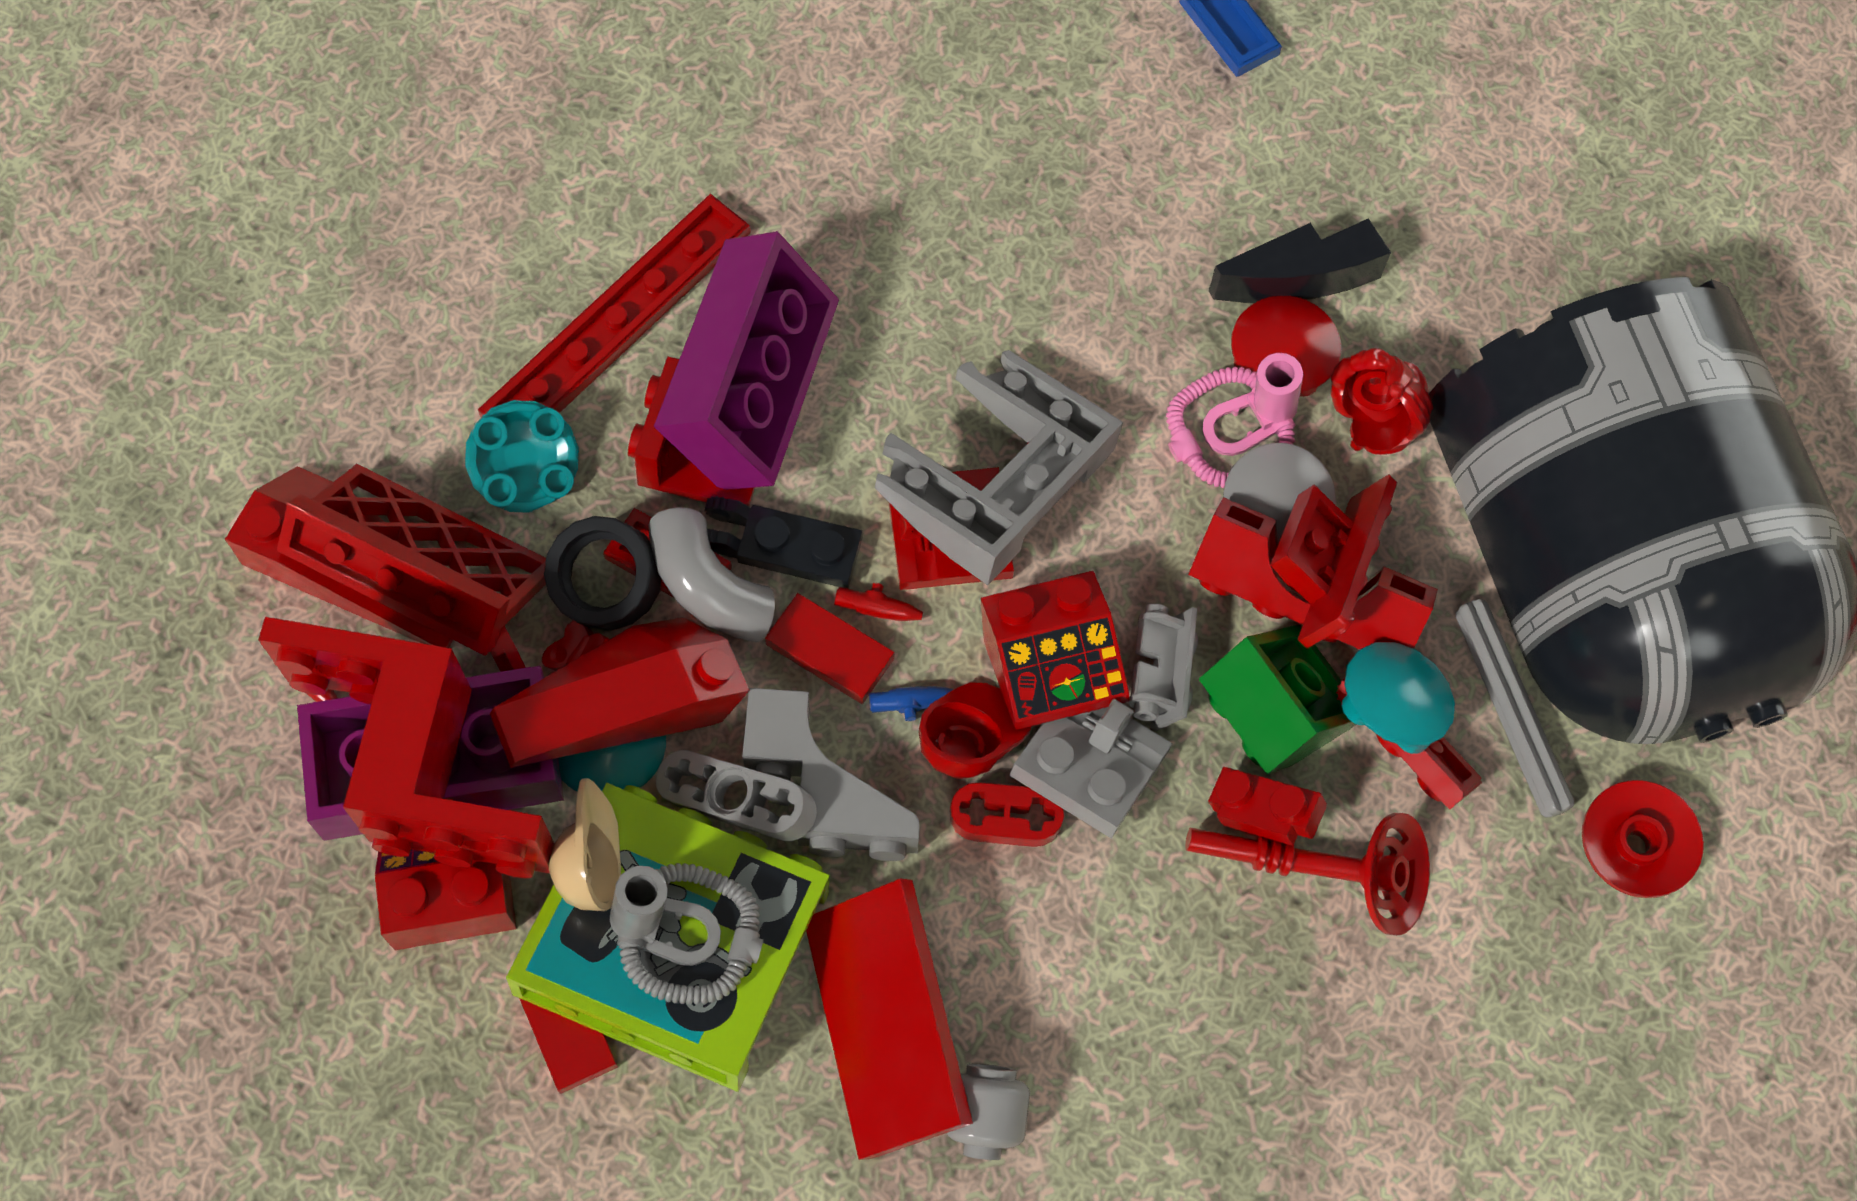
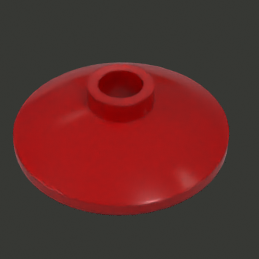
(1664, 824)

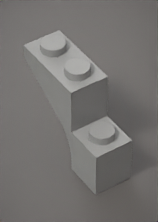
(847, 808)

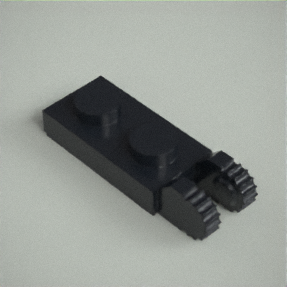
(785, 542)

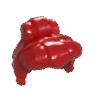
(1383, 399)

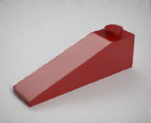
(624, 691)

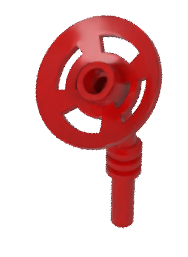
(1374, 871)

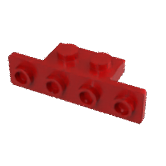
(1329, 552)

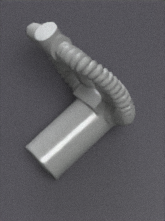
(636, 915)

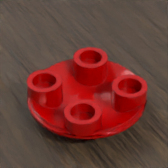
(1292, 328)

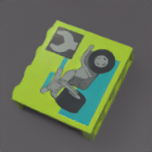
(576, 966)

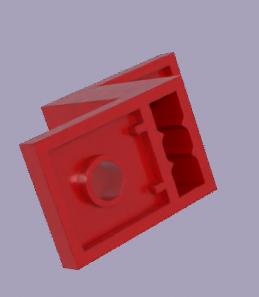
(407, 746)

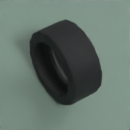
(560, 565)

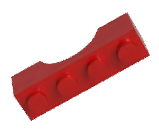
(1238, 560)

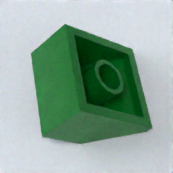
(1277, 697)

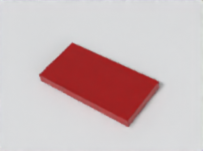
(887, 1020)

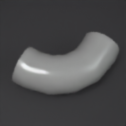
(702, 582)

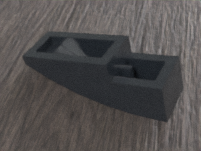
(1303, 265)

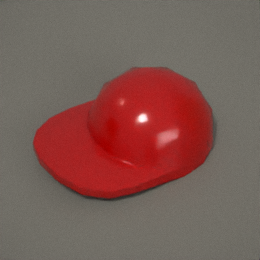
(968, 730)

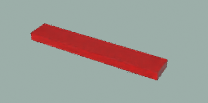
(624, 310)

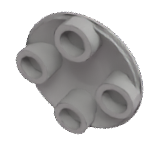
(1272, 478)

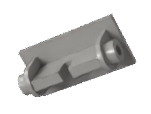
(1163, 689)

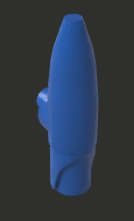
(906, 699)

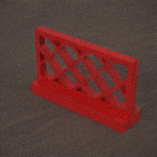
(406, 576)

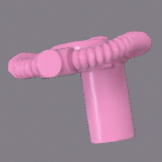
(1272, 399)

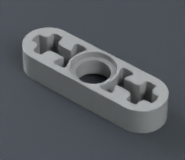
(751, 812)

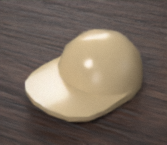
(587, 853)

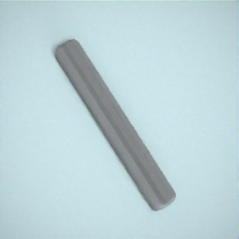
(1514, 709)

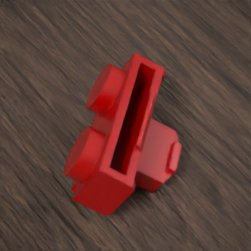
(1266, 806)

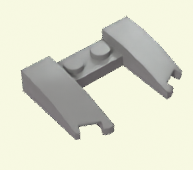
(987, 527)

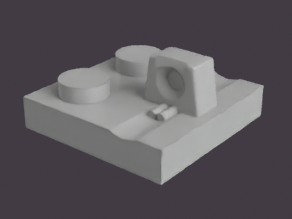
(1092, 764)

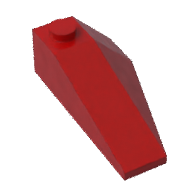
(256, 540)

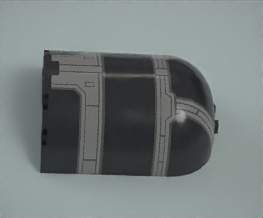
(1651, 515)

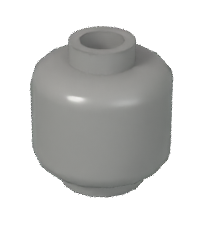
(997, 1110)

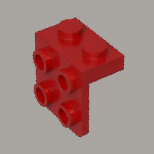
(661, 463)

